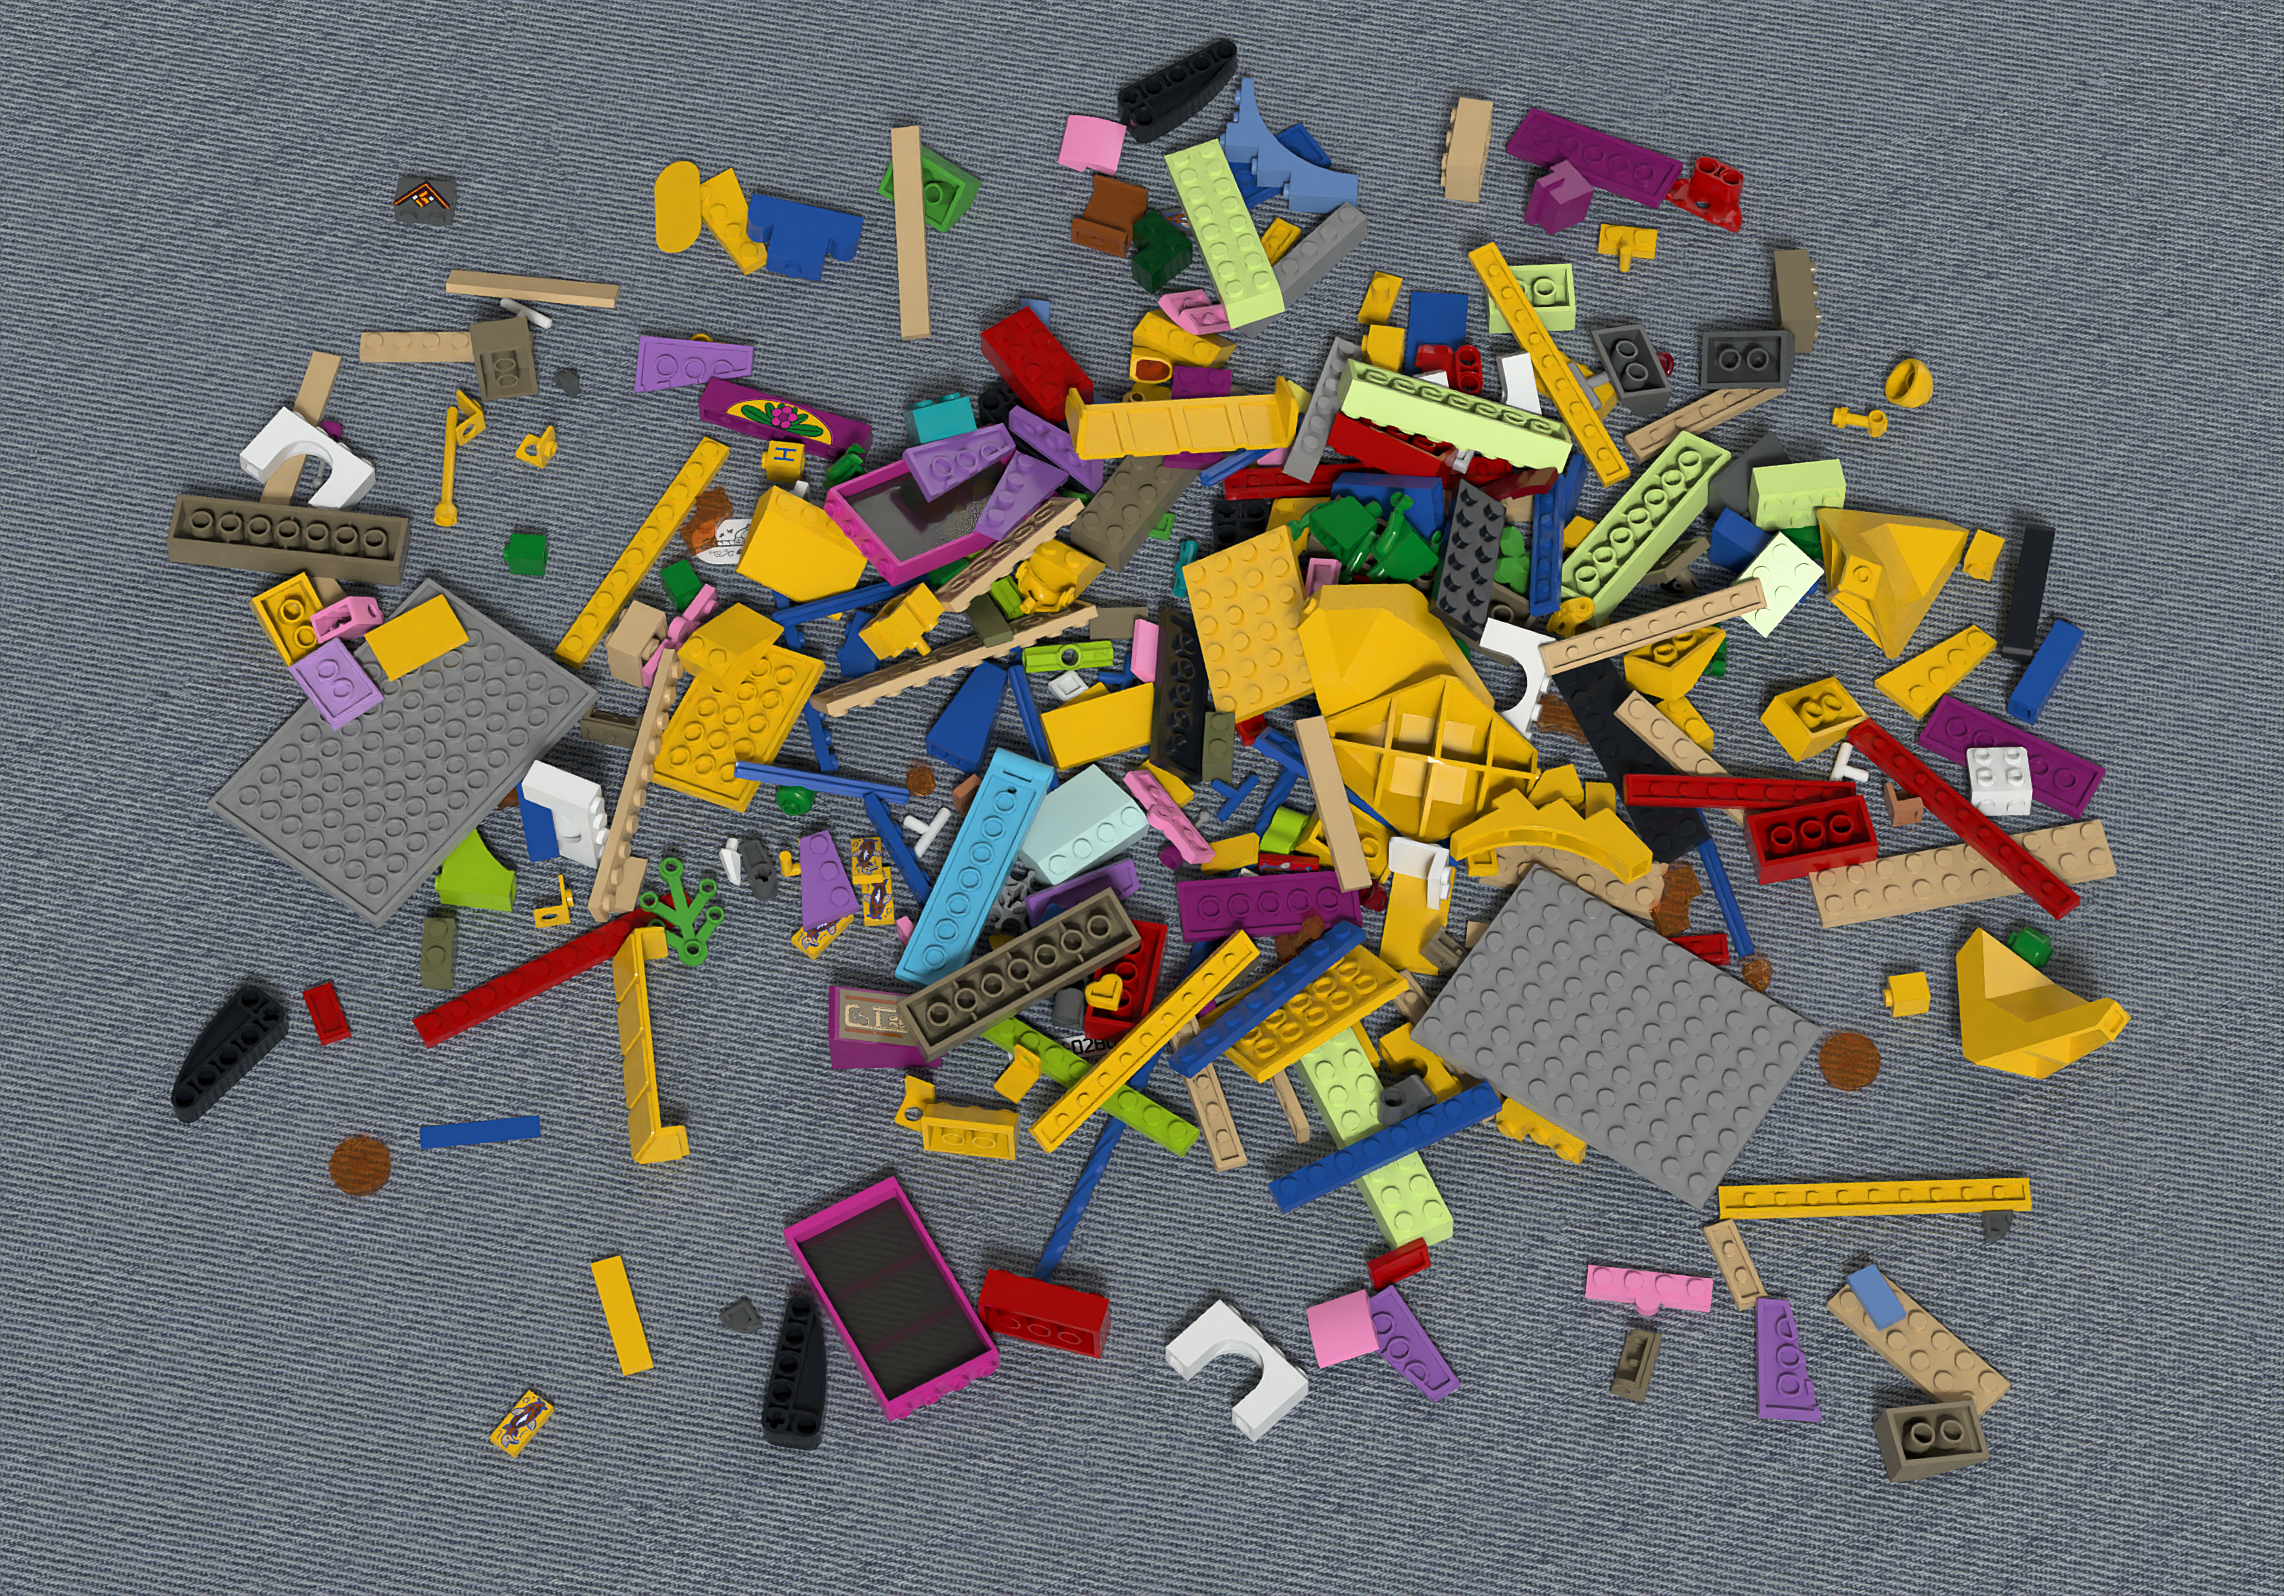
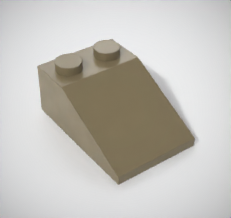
(1930, 1439)

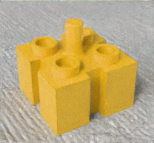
(902, 623)

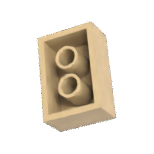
(1467, 149)

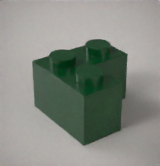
(1162, 252)

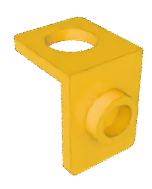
(476, 417)
(545, 447)
(561, 911)
(1020, 1075)
(918, 1095)

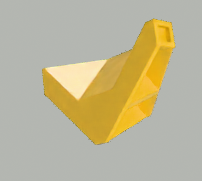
(1887, 569)
(1375, 642)
(1431, 757)
(2023, 1019)

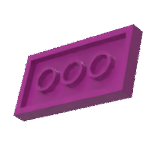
(1193, 384)

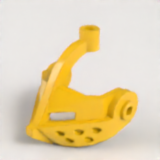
(1046, 598)
(1571, 617)

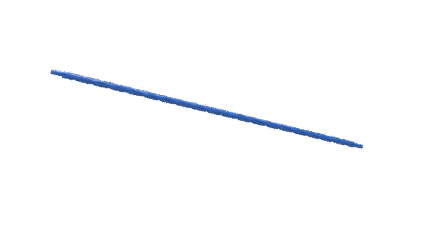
(1139, 1080)

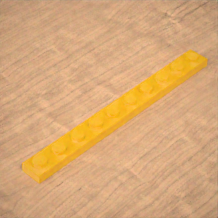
(1549, 365)
(641, 553)
(1143, 1041)
(1873, 1198)

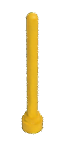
(445, 512)

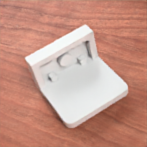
(2000, 780)
(1423, 862)

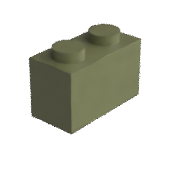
(1218, 747)
(439, 953)

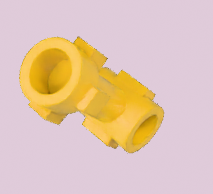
(1875, 423)

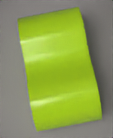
(1283, 832)

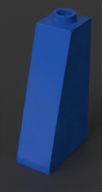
(1427, 511)
(1738, 542)
(970, 720)

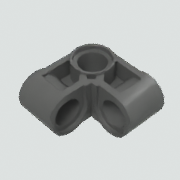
(1070, 1007)
(1404, 1100)

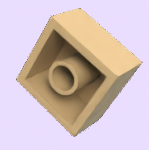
(635, 641)

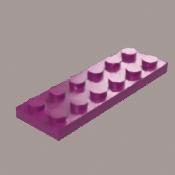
(1596, 156)
(2056, 775)
(1262, 905)

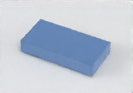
(1876, 1297)

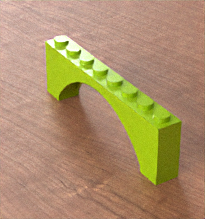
(476, 878)

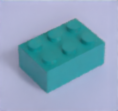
(937, 421)

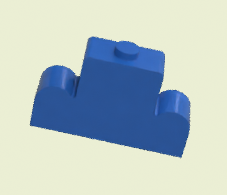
(801, 235)

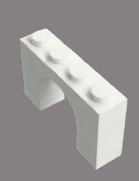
(1516, 381)
(291, 436)
(1522, 647)
(575, 809)
(1224, 1332)

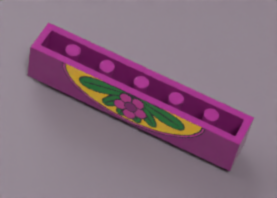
(782, 420)

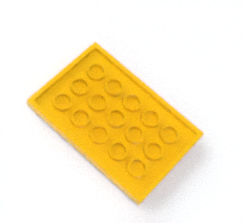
(1248, 623)
(719, 729)
(1314, 1015)

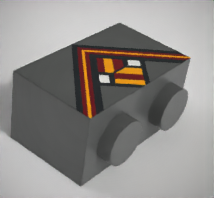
(425, 201)

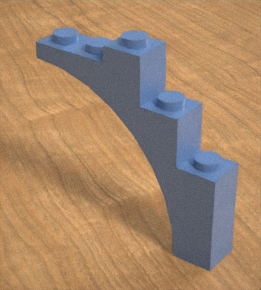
(1304, 184)

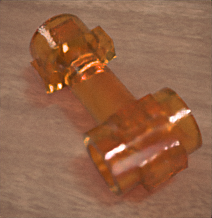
(1288, 944)

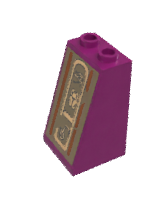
(869, 1031)

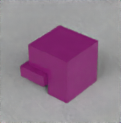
(1559, 199)

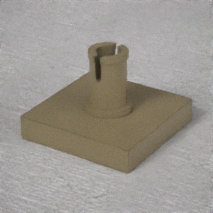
(1675, 565)

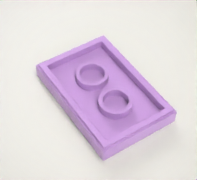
(335, 683)

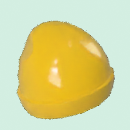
(1909, 384)

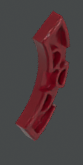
(1522, 484)

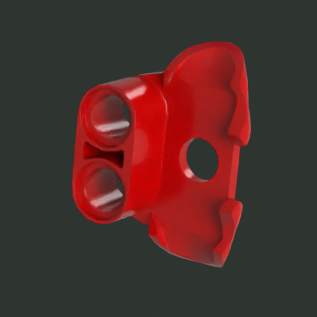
(1715, 185)
(1458, 375)

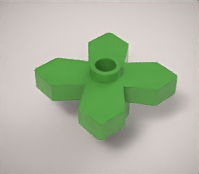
(1514, 563)

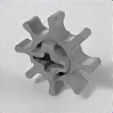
(1017, 914)

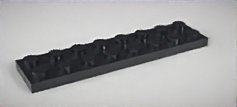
(1593, 696)

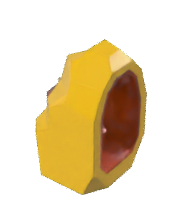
(1150, 366)

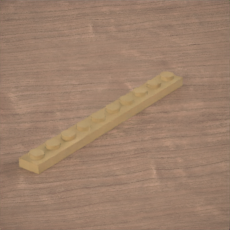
(634, 788)

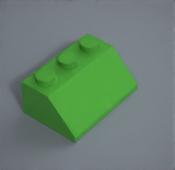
(946, 190)

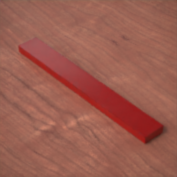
(1730, 792)

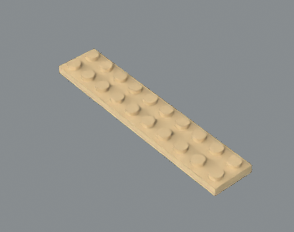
(947, 659)
(1953, 875)

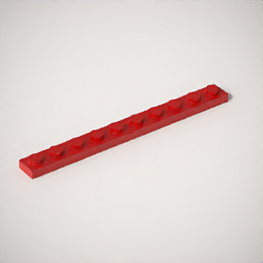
(1274, 483)
(1964, 819)
(534, 977)

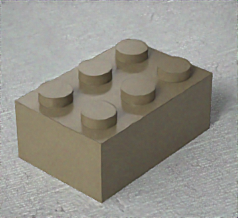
(1795, 297)
(503, 358)

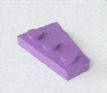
(823, 882)

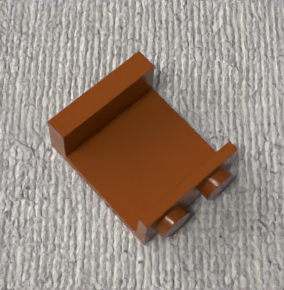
(1110, 216)

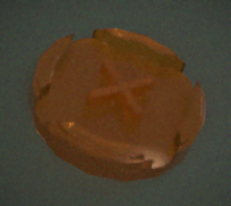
(1849, 1062)
(360, 1166)

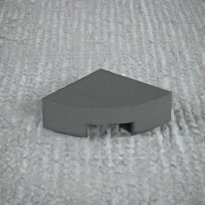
(568, 383)
(1996, 1224)
(741, 1318)

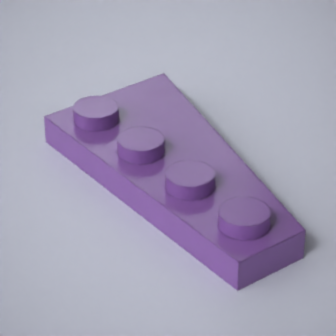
(680, 363)
(1056, 446)
(955, 459)
(1018, 494)
(1119, 876)
(1408, 1347)
(1781, 1366)

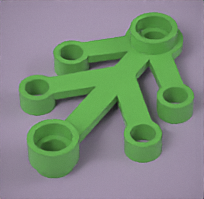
(684, 916)

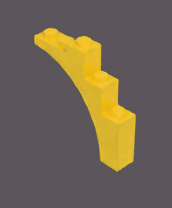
(1558, 826)
(1518, 1121)

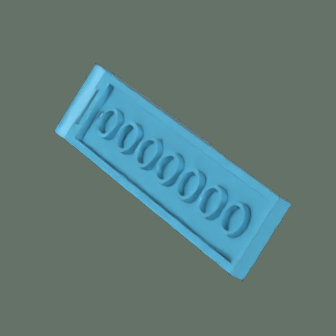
(976, 868)

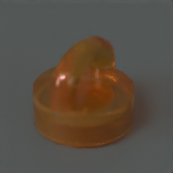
(920, 781)
(1758, 971)

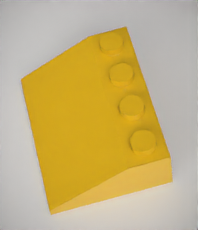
(799, 550)

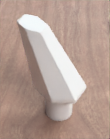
(731, 860)

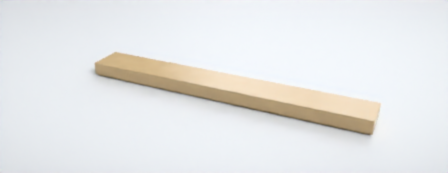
(911, 233)
(311, 405)
(1652, 627)

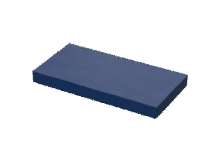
(1297, 141)
(1435, 321)

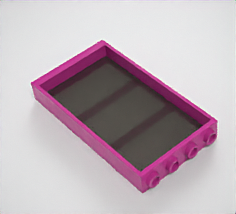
(901, 530)
(891, 1299)

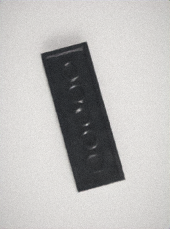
(1467, 560)
(1179, 699)

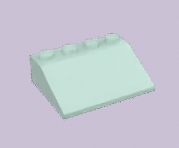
(1081, 828)

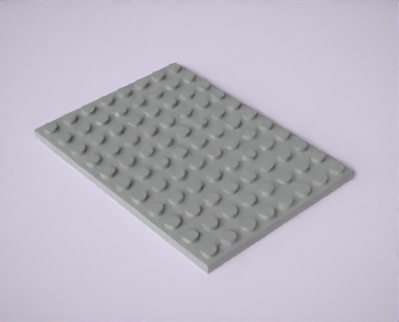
(412, 776)
(1617, 1035)

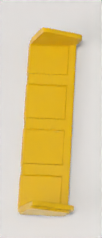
(1182, 424)
(647, 1138)

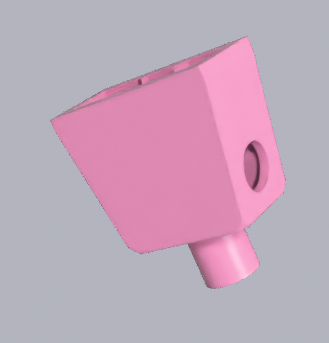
(357, 613)

